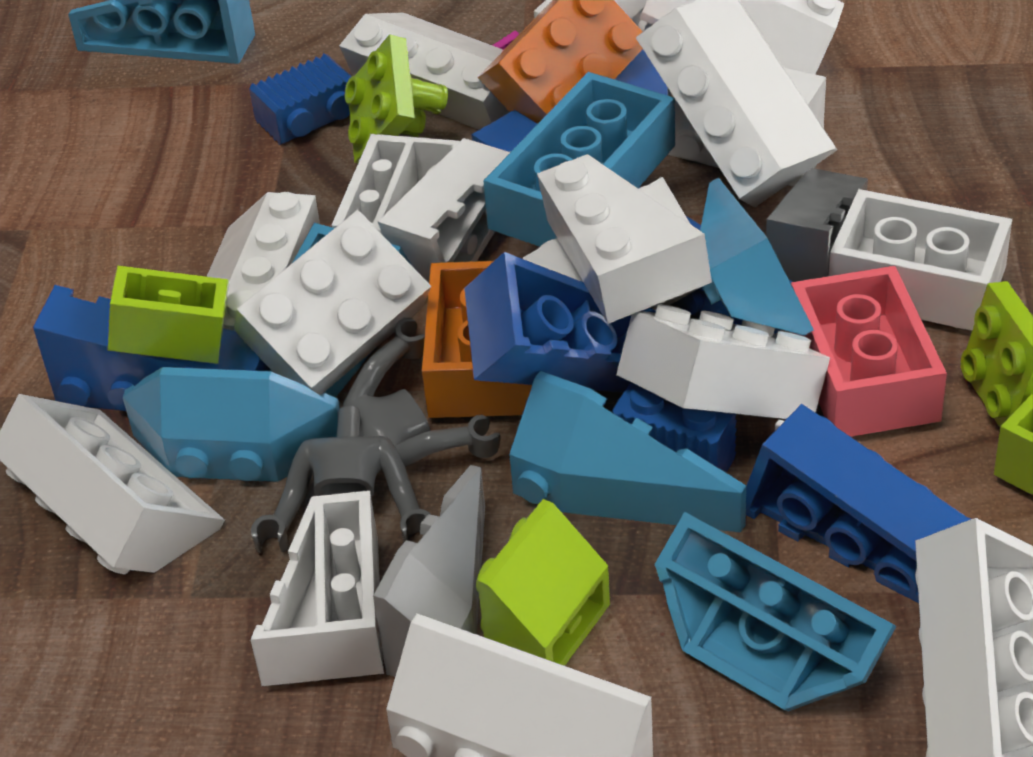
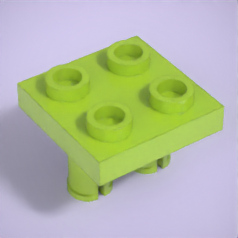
(385, 96)
(1000, 352)

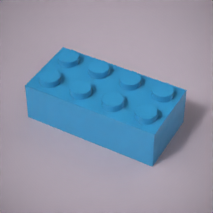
(600, 117)

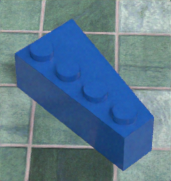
(541, 321)
(86, 374)
(845, 498)

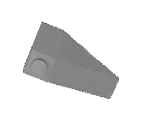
(437, 572)

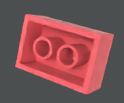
(880, 354)

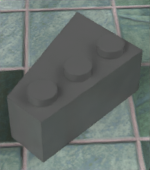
(810, 220)

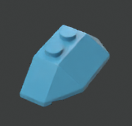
(227, 421)
(764, 619)

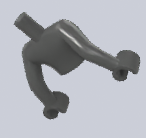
(399, 414)
(339, 467)

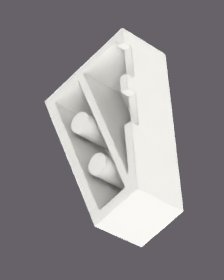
(388, 172)
(446, 210)
(621, 238)
(324, 605)

